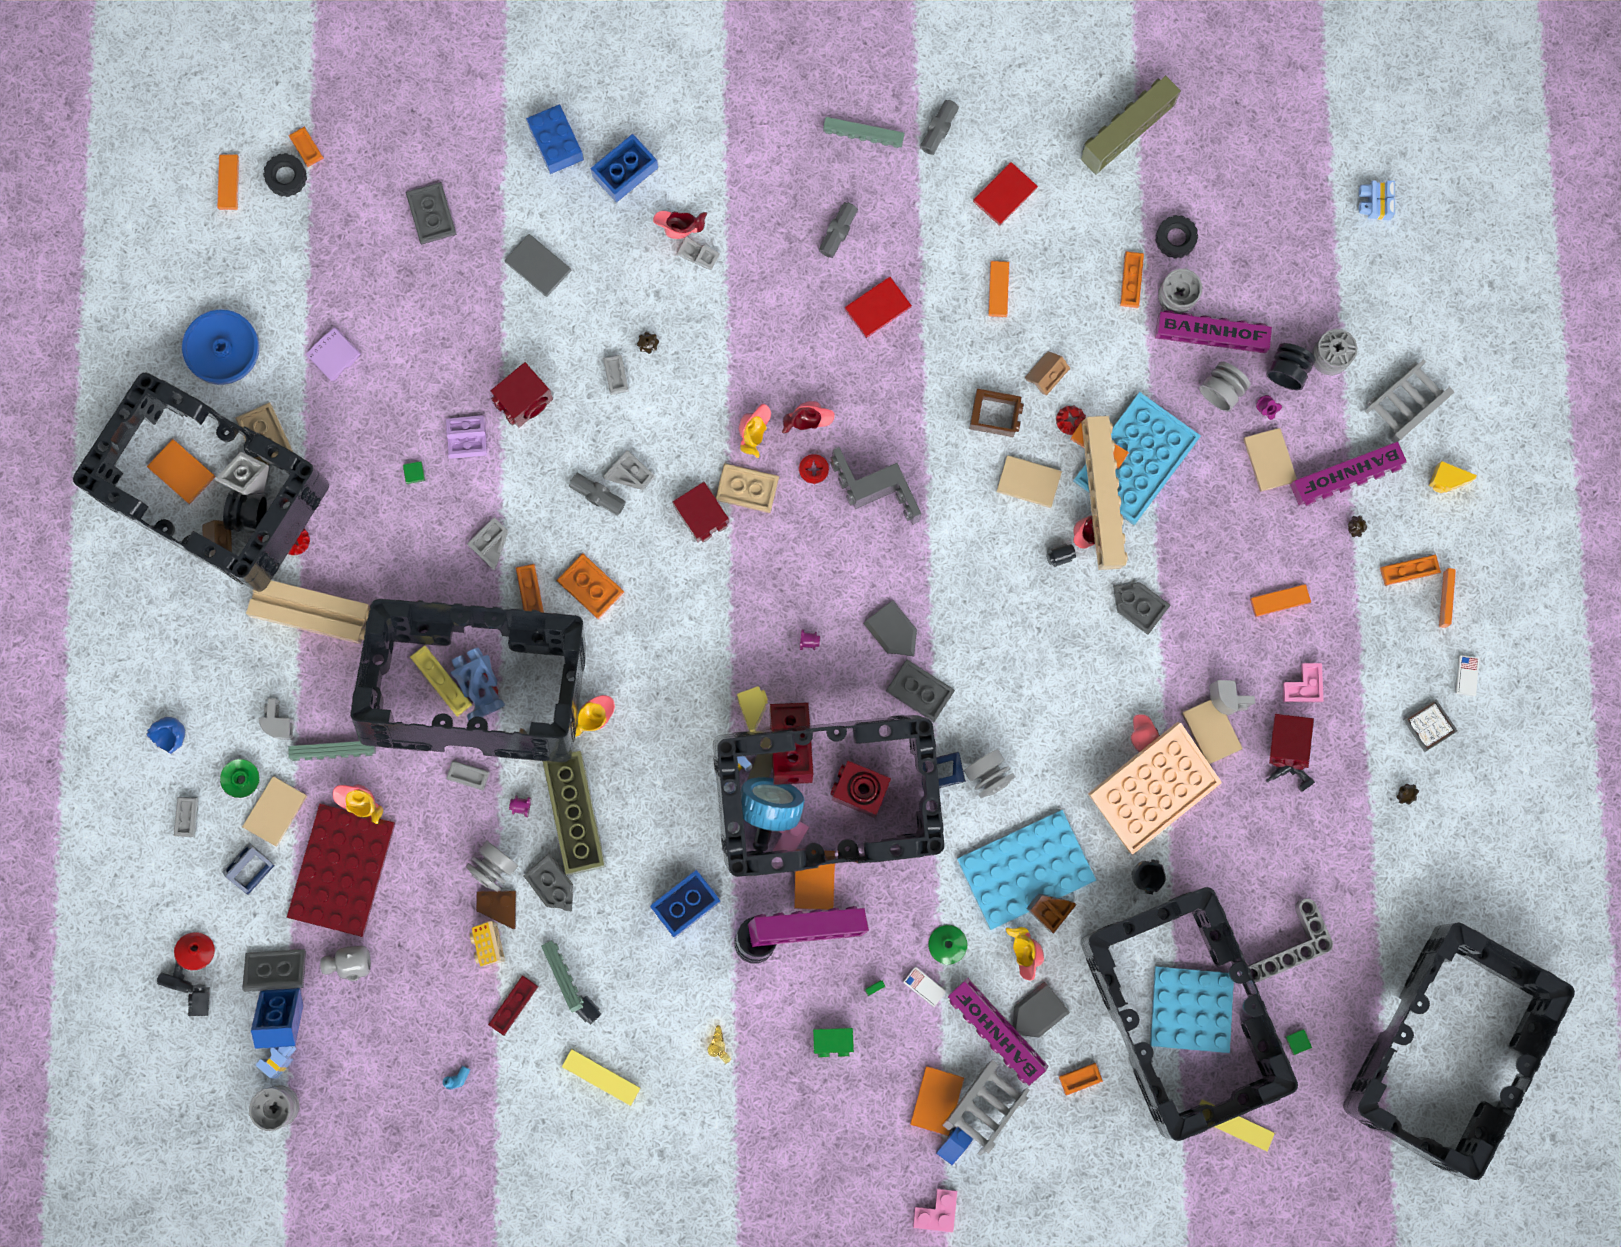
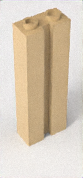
(310, 611)

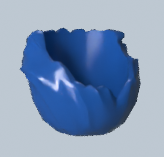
(167, 734)

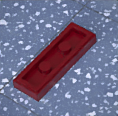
(513, 1005)

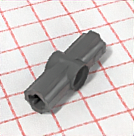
(939, 127)
(838, 230)
(597, 494)

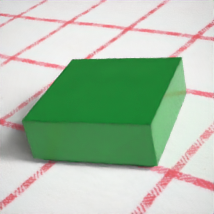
(414, 472)
(875, 987)
(1298, 1042)

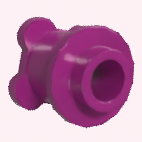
(1268, 407)
(809, 640)
(520, 805)

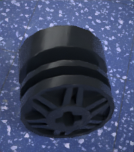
(1291, 366)
(244, 511)
(744, 947)

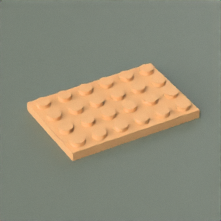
(1154, 788)

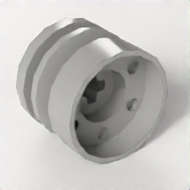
(1180, 281)
(1327, 359)
(1224, 386)
(989, 773)
(491, 866)
(263, 1111)

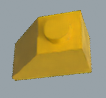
(1448, 477)

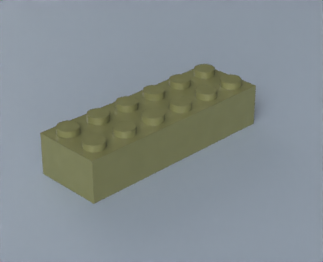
(1130, 124)
(574, 815)

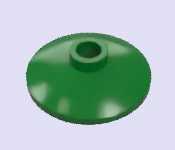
(231, 773)
(937, 944)

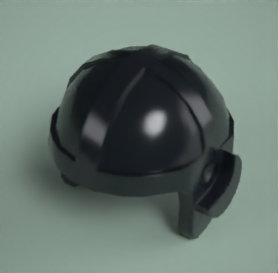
(1149, 876)

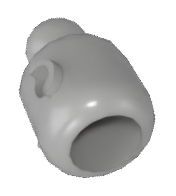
(348, 963)

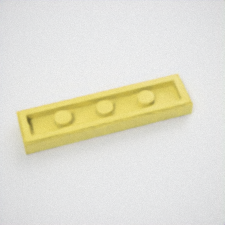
(441, 680)
(601, 1077)
(1243, 1130)

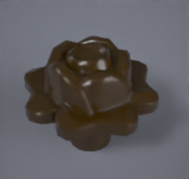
(648, 342)
(1357, 526)
(1407, 794)

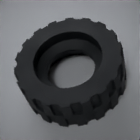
(278, 162)
(1186, 226)

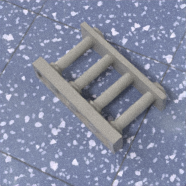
(1426, 407)
(967, 1104)

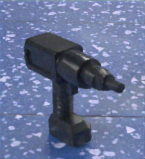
(1281, 771)
(176, 981)

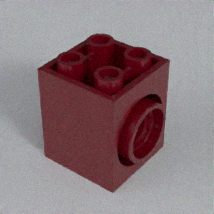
(521, 395)
(855, 776)

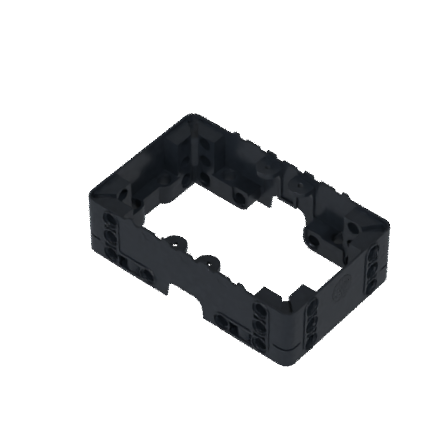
(258, 559)
(404, 620)
(925, 842)
(1545, 1011)
(1273, 1063)

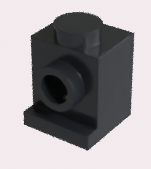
(199, 1001)

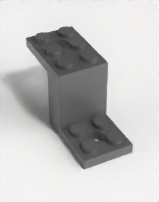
(875, 486)

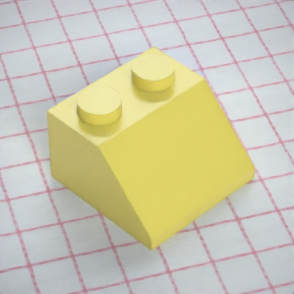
(753, 706)

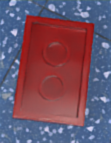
(1005, 194)
(878, 307)

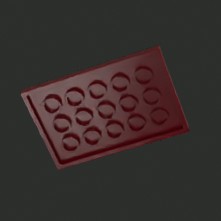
(341, 870)

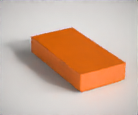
(306, 146)
(1080, 1079)

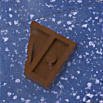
(498, 906)
(1050, 910)

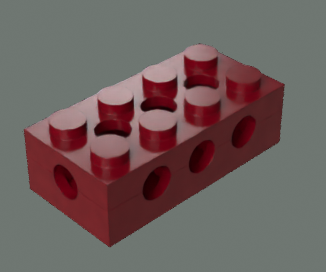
(802, 769)

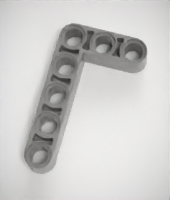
(1294, 952)

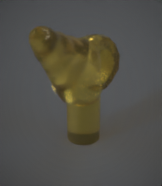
(717, 1046)

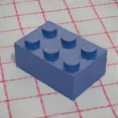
(555, 139)
(624, 168)
(685, 904)
(277, 1018)

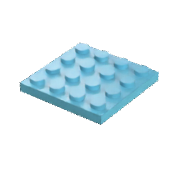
(1192, 1010)

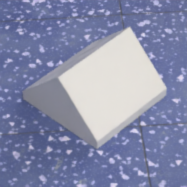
(245, 475)

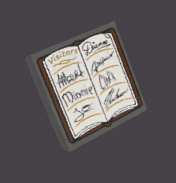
(1430, 725)

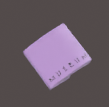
(333, 354)
(466, 437)

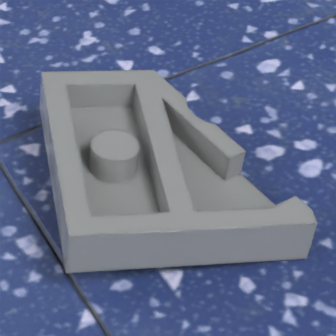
(630, 472)
(490, 542)

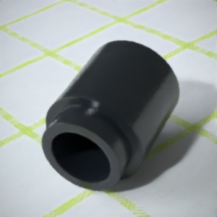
(1061, 554)
(590, 1011)

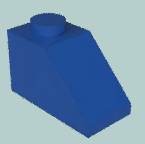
(954, 1145)

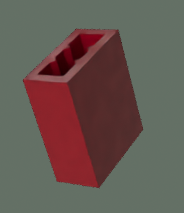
(701, 512)
(1291, 741)

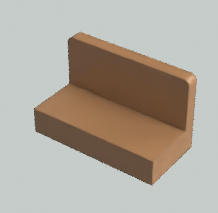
(1048, 372)
(218, 534)

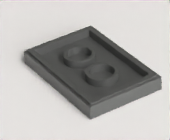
(431, 213)
(537, 265)
(920, 690)
(274, 970)

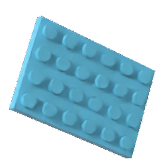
(1155, 448)
(1024, 863)

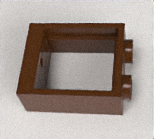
(1001, 398)

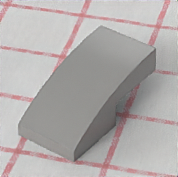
(698, 254)

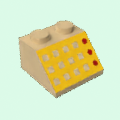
(487, 943)

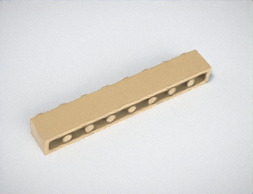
(1104, 493)

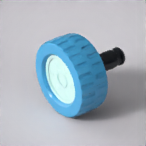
(770, 808)

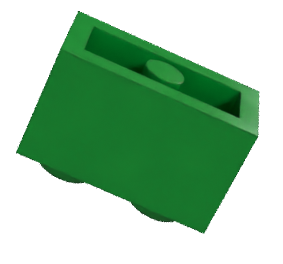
(833, 1041)

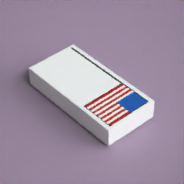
(1467, 676)
(924, 987)

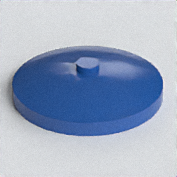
(220, 347)

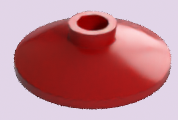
(194, 959)

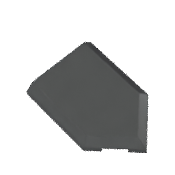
(1139, 605)
(893, 630)
(551, 884)
(1038, 1012)

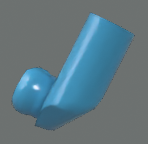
(457, 1080)

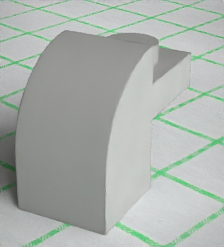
(1225, 697)
(273, 725)

